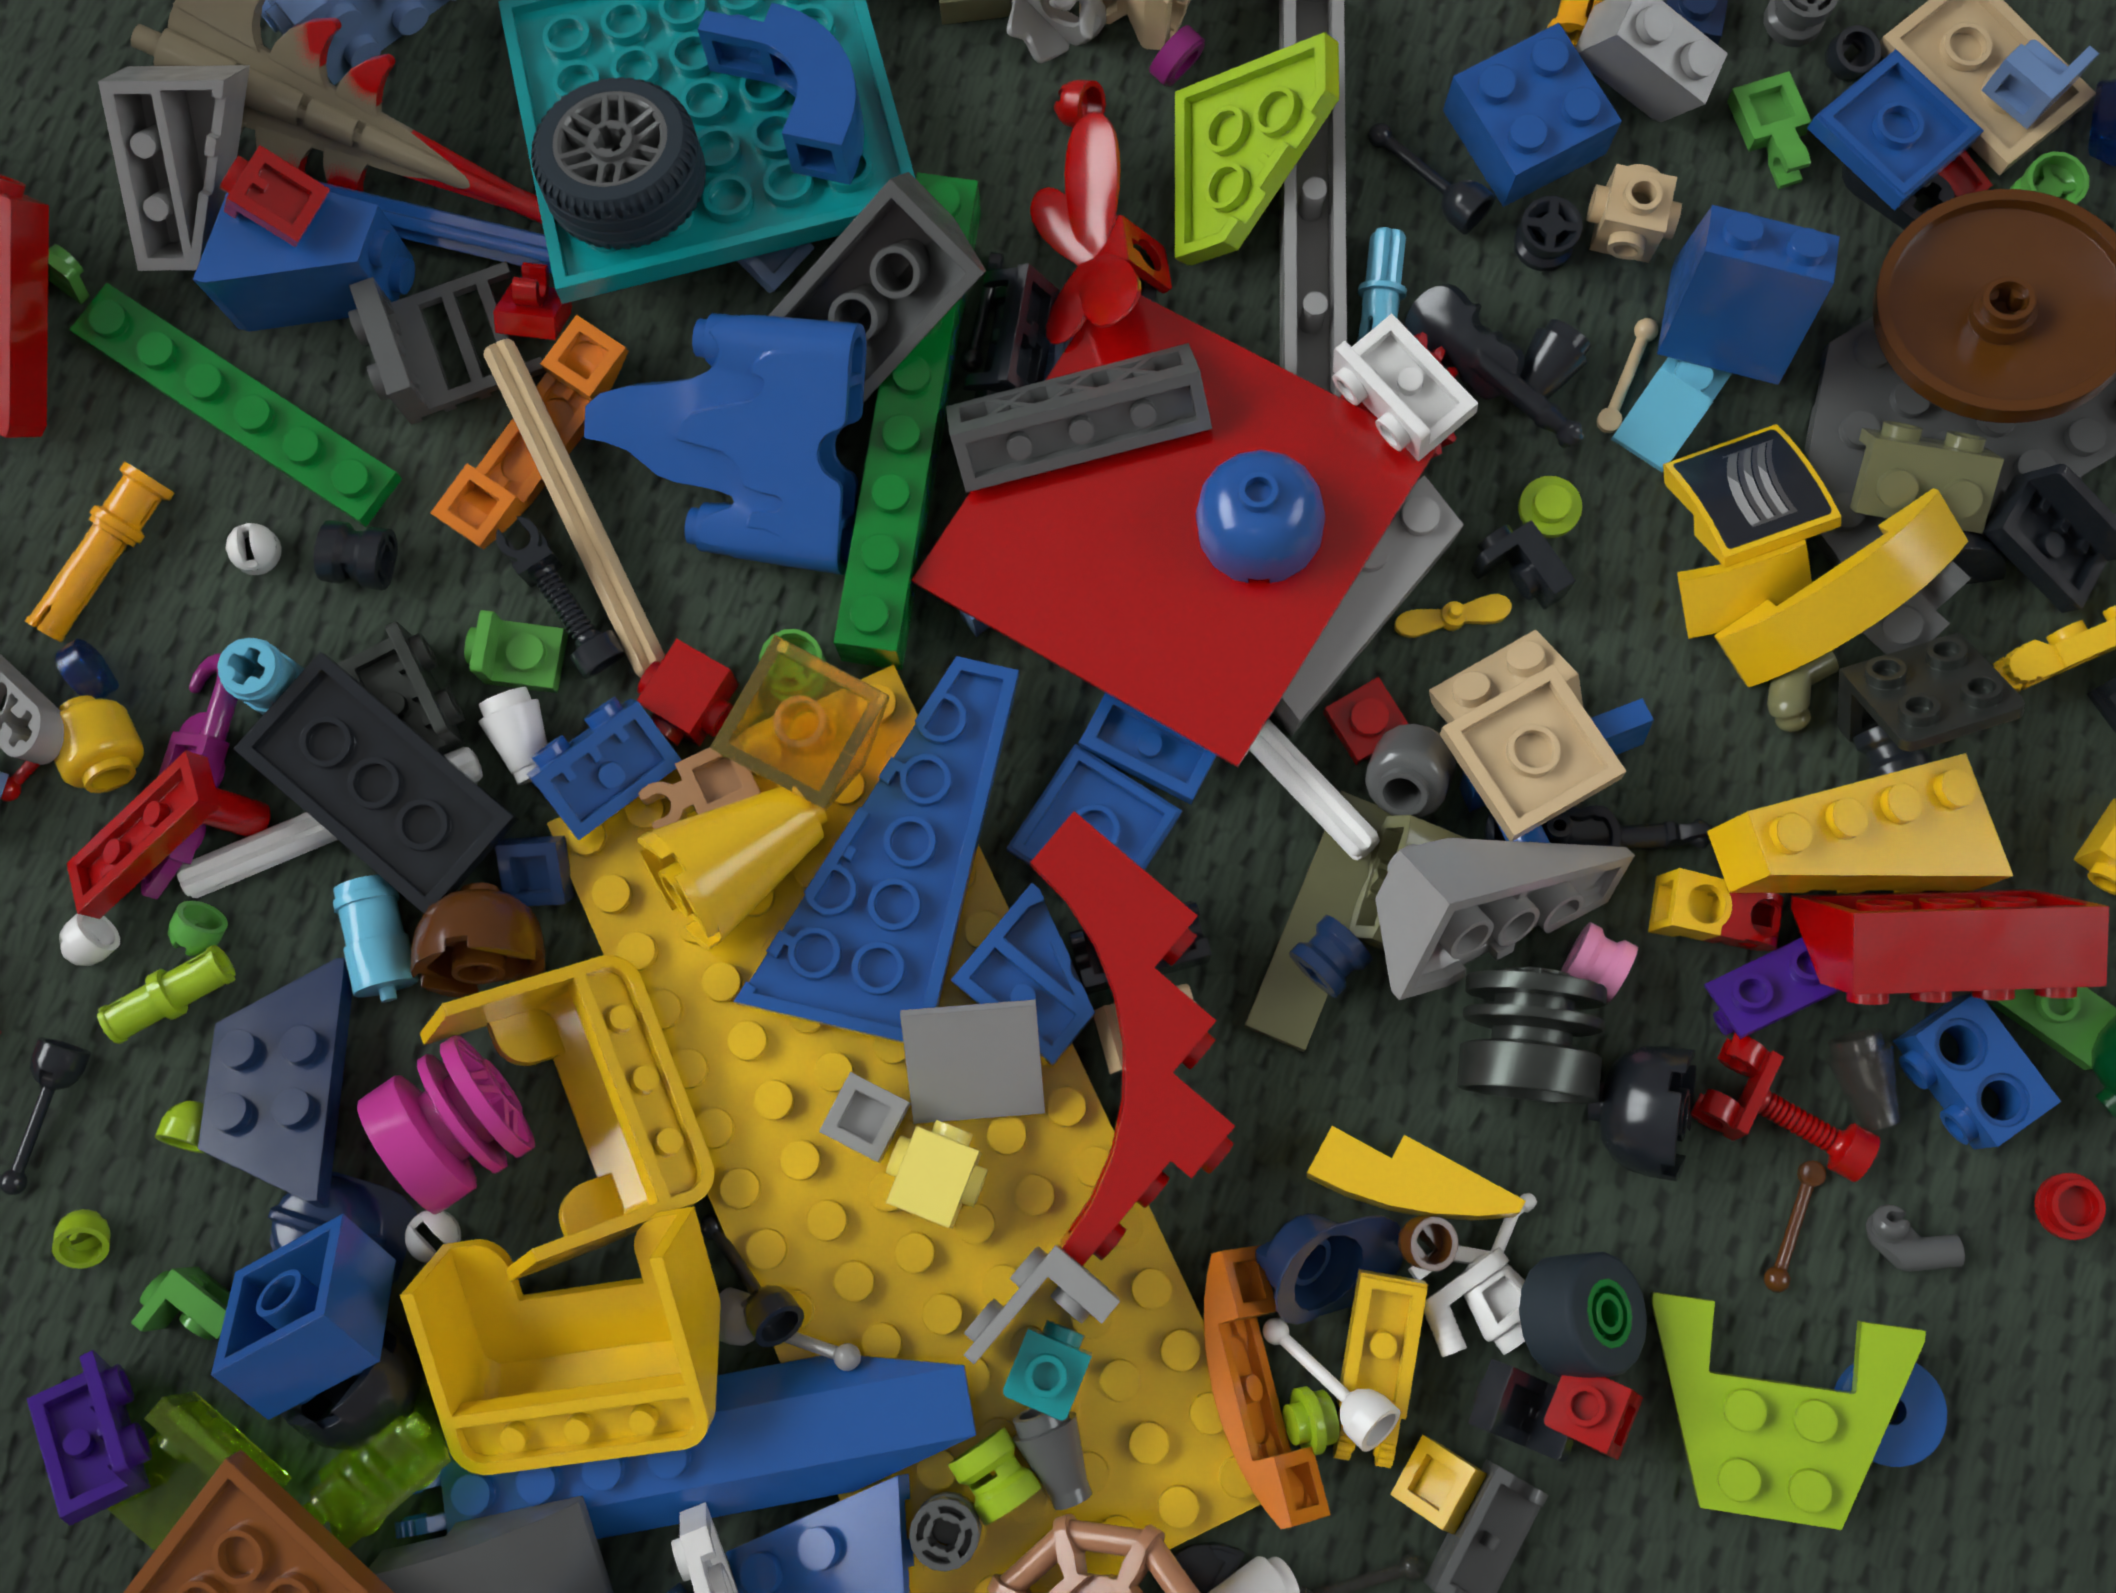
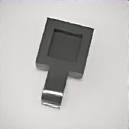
(1917, 618)

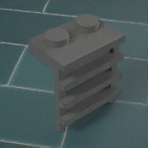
(404, 349)

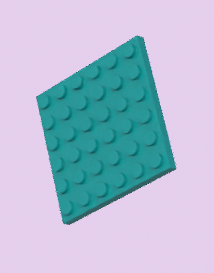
(749, 191)

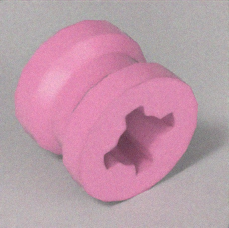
(1600, 959)

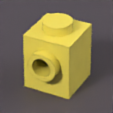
(935, 1173)

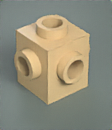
(1633, 212)

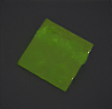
(370, 1483)

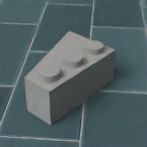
(171, 147)

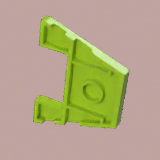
(1776, 1443)

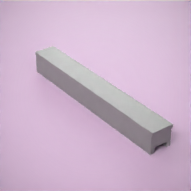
(1314, 219)

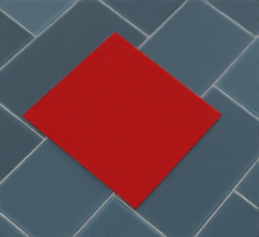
(1107, 554)

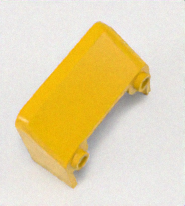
(618, 1084)

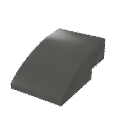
(508, 1552)

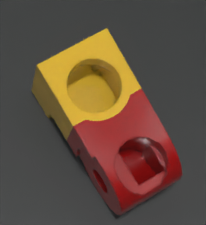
(1704, 910)

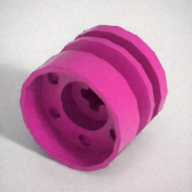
(434, 1132)

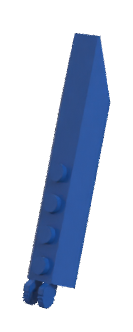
(773, 1441)

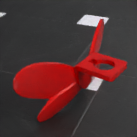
(1091, 235)

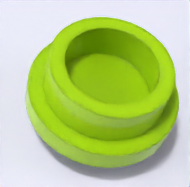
(1551, 505)
(1311, 1419)

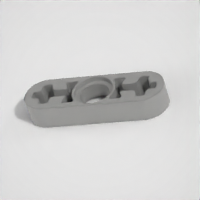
(27, 705)

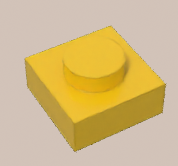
(1438, 1484)

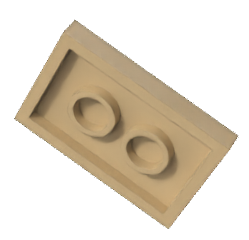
(1960, 50)

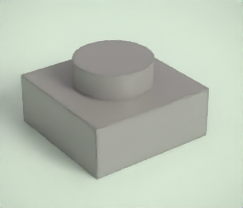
(865, 1117)

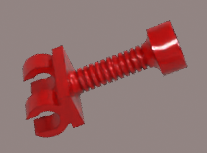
(1849, 1150)

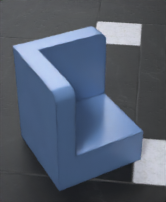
(2034, 80)

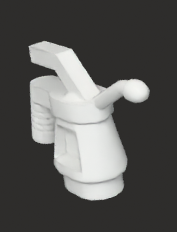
(1490, 1290)

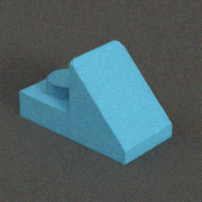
(1669, 410)

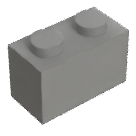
(1650, 56)

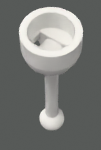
(1363, 1413)

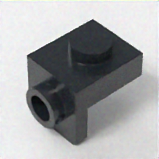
(1515, 1407)

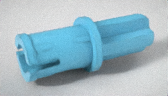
(1382, 285)

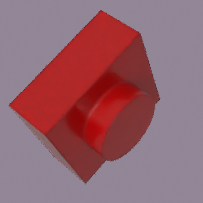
(1364, 718)

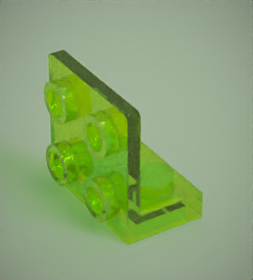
(185, 1454)

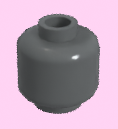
(1410, 771)

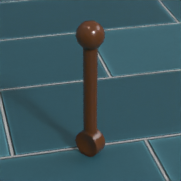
(1810, 1175)

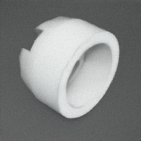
(262, 546)
(81, 942)
(439, 1224)

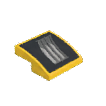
(1752, 495)

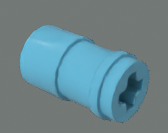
(256, 672)
(374, 937)

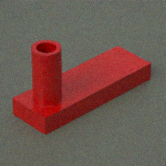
(153, 828)

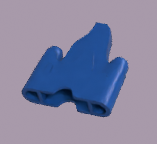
(757, 431)

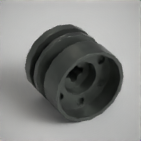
(1532, 1036)

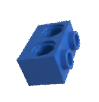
(1985, 1058)

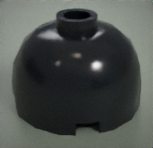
(1647, 1109)
(365, 1403)

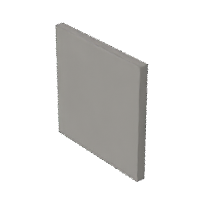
(973, 1061)

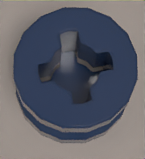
(1330, 956)

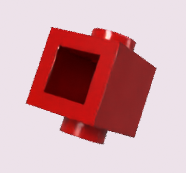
(687, 694)

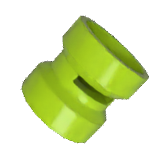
(997, 1492)

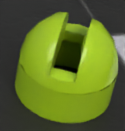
(182, 1126)
(88, 1241)

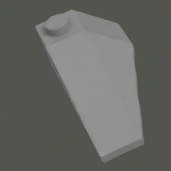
(1482, 896)

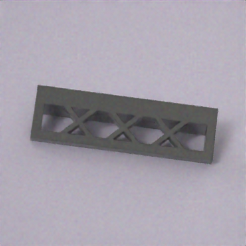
(1078, 417)

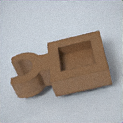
(706, 784)

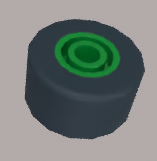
(1583, 1315)

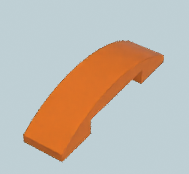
(507, 478)
(1245, 1392)

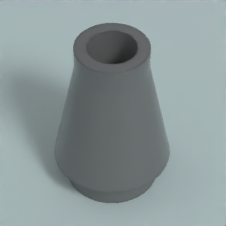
(1054, 1455)

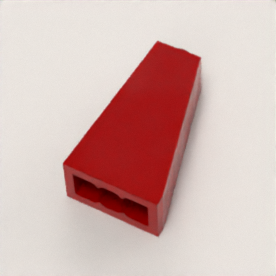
(23, 311)

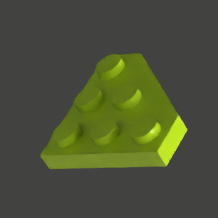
(1242, 140)

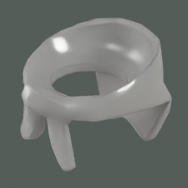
(1050, 27)

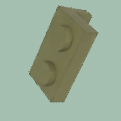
(1905, 466)

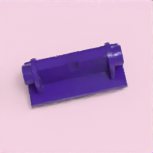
(1766, 990)

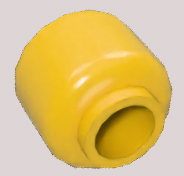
(98, 745)

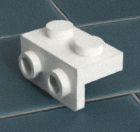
(1402, 387)

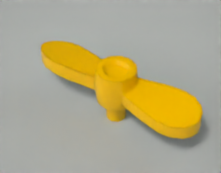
(1453, 616)

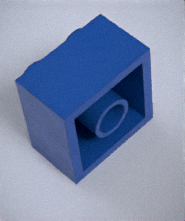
(1531, 114)
(305, 1317)

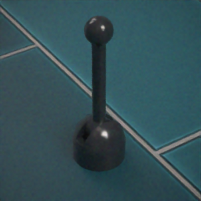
(1462, 203)
(54, 1067)
(770, 1310)

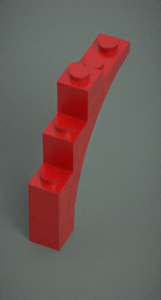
(1159, 1116)

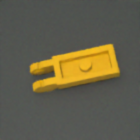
(2066, 649)
(1382, 1349)

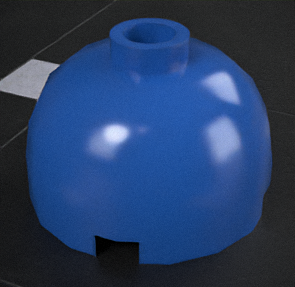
(1260, 516)

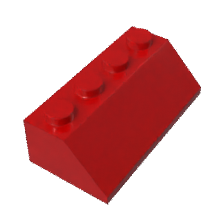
(1954, 943)

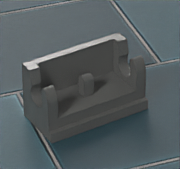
(1488, 1535)

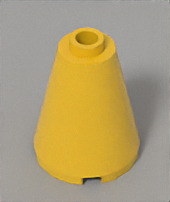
(730, 858)

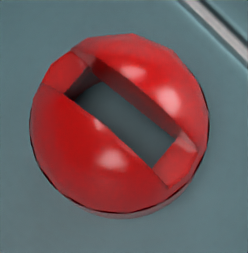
(1078, 100)

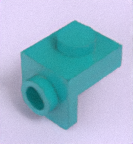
(1048, 1370)

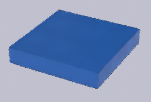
(1895, 129)
(1105, 798)

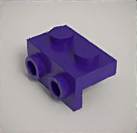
(89, 1440)

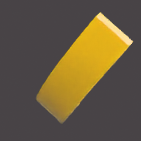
(1847, 598)

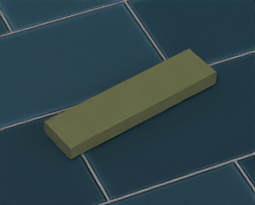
(1287, 999)

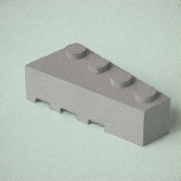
(1397, 565)

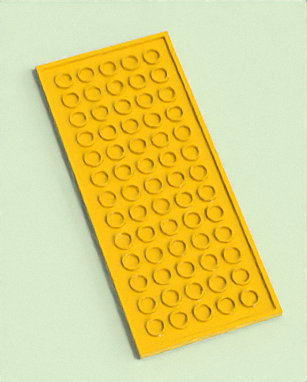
(892, 1281)

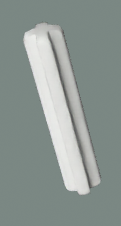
(1314, 792)

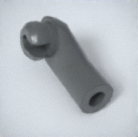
(1906, 1248)

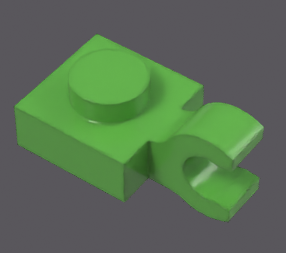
(1774, 117)

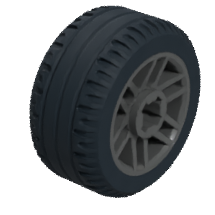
(619, 163)

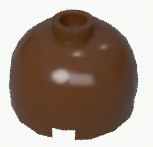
(469, 936)

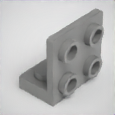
(1076, 1293)

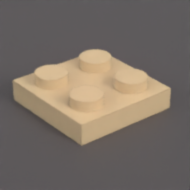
(1532, 752)

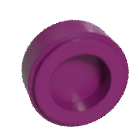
(1177, 56)

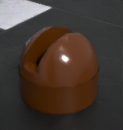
(1436, 1234)

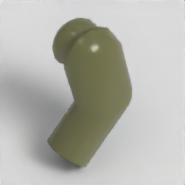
(1791, 692)

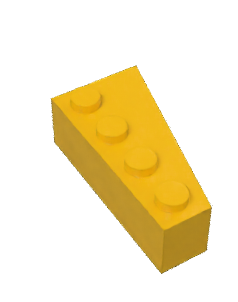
(1882, 833)

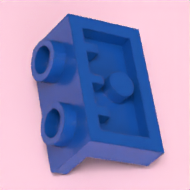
(602, 765)

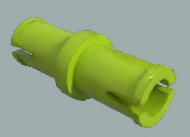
(166, 994)

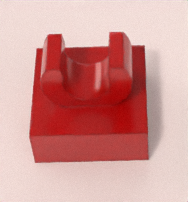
(531, 306)

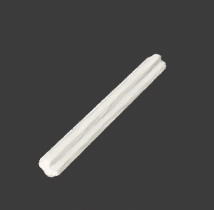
(276, 845)

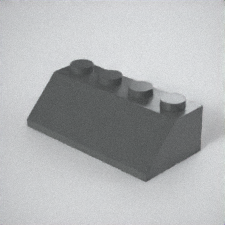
(892, 273)

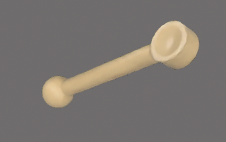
(1611, 418)

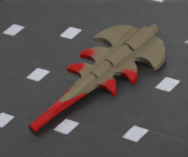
(300, 110)

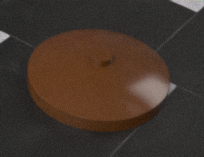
(2001, 306)

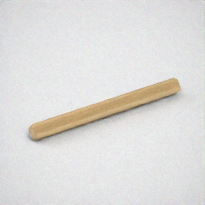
(573, 505)

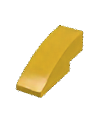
(1410, 1182)

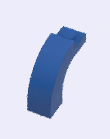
(805, 59)

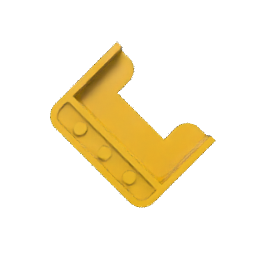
(574, 1367)

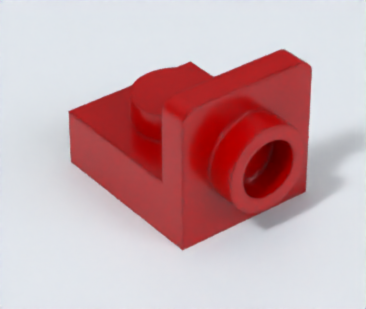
(273, 194)
(1594, 1412)

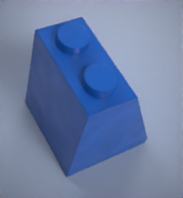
(273, 285)
(1746, 293)

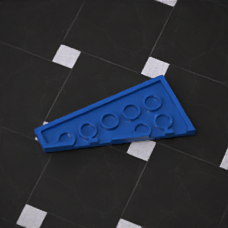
(894, 885)

